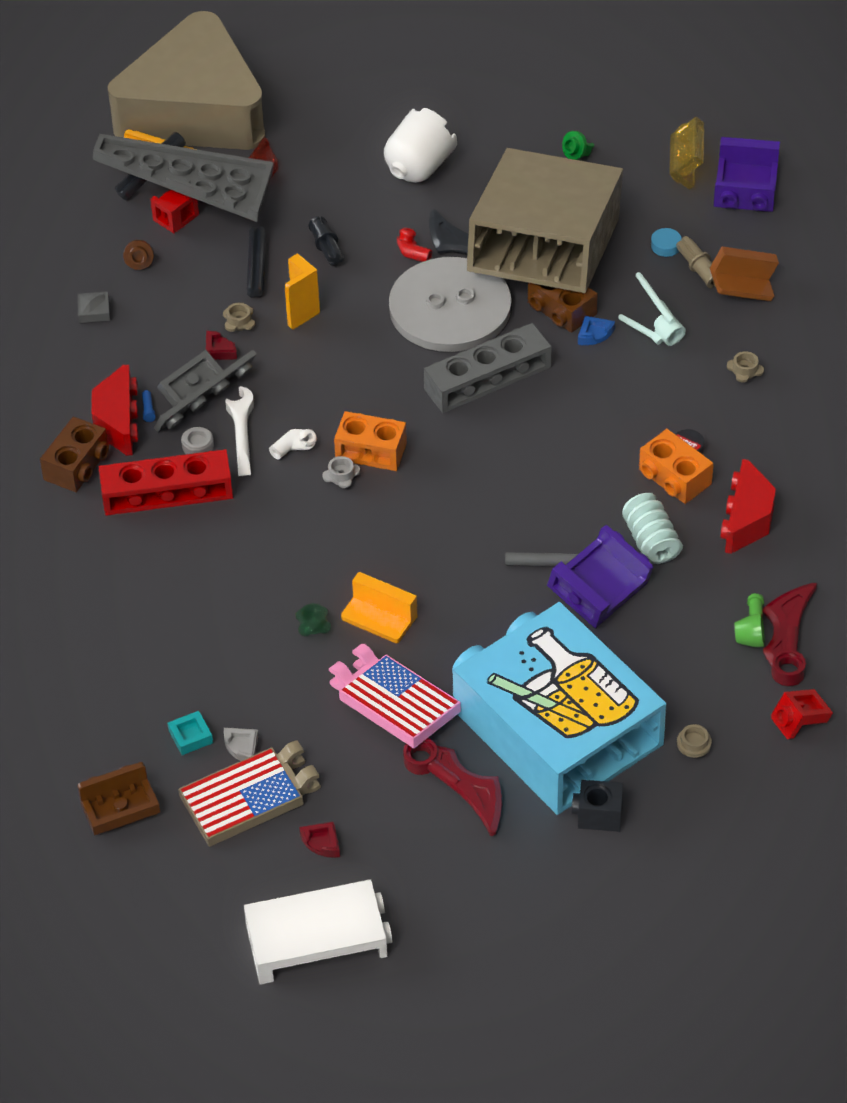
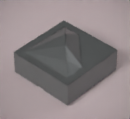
(93, 307)

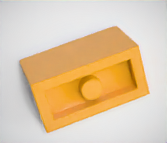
(301, 292)
(380, 608)

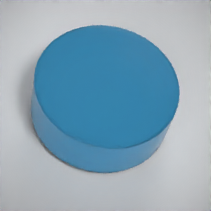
(664, 242)

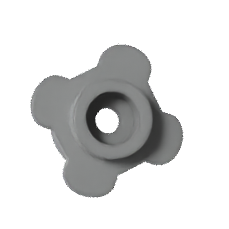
(341, 471)

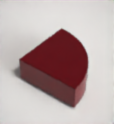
(220, 347)
(321, 839)

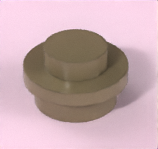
(694, 741)

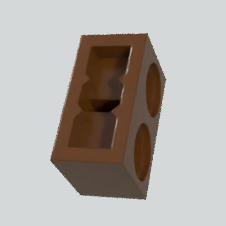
(563, 306)
(74, 454)

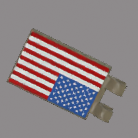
(249, 792)

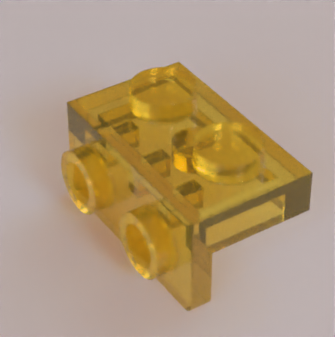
(687, 151)

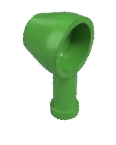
(750, 629)

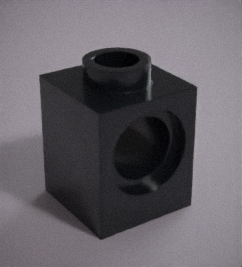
(603, 817)

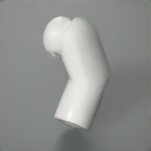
(293, 440)

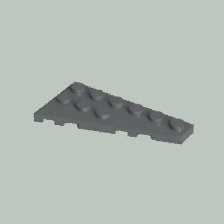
(211, 177)

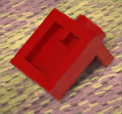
(799, 709)

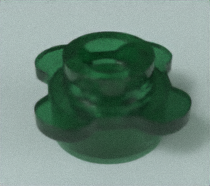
(315, 613)

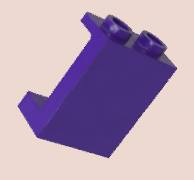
(746, 174)
(601, 577)

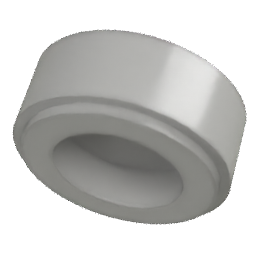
(197, 440)

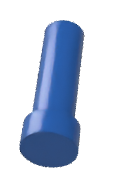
(148, 413)

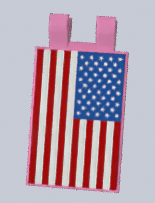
(393, 696)

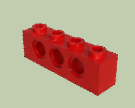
(165, 482)

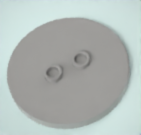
(447, 306)

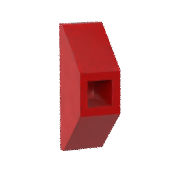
(115, 409)
(749, 509)

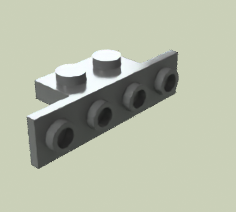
(196, 380)

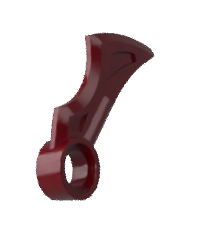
(786, 615)
(479, 791)

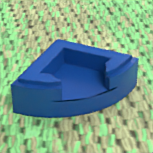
(595, 330)

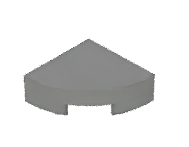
(241, 742)

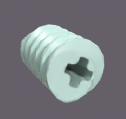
(652, 528)

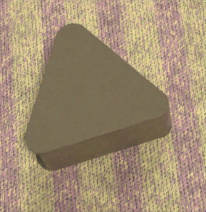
(191, 86)

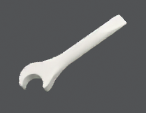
(240, 412)

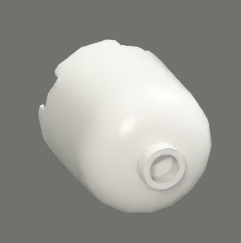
(419, 146)

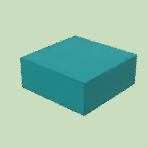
(190, 732)

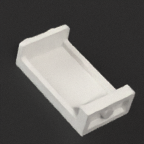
(316, 927)

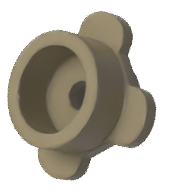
(238, 317)
(745, 366)

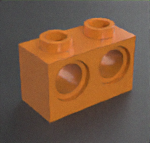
(371, 440)
(675, 466)

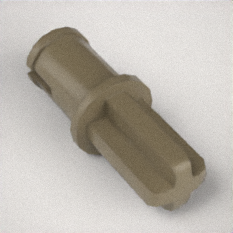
(698, 260)

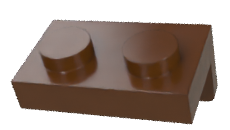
(117, 798)

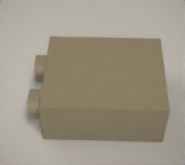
(544, 220)

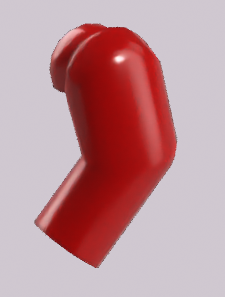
(410, 248)

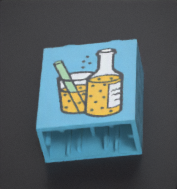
(557, 705)

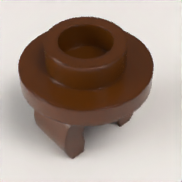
(138, 254)

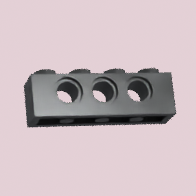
(487, 367)

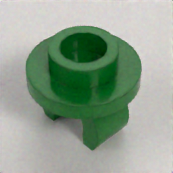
(575, 145)

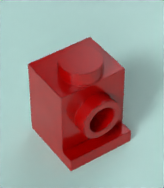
(174, 210)

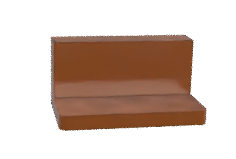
(744, 273)

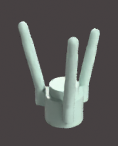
(666, 325)

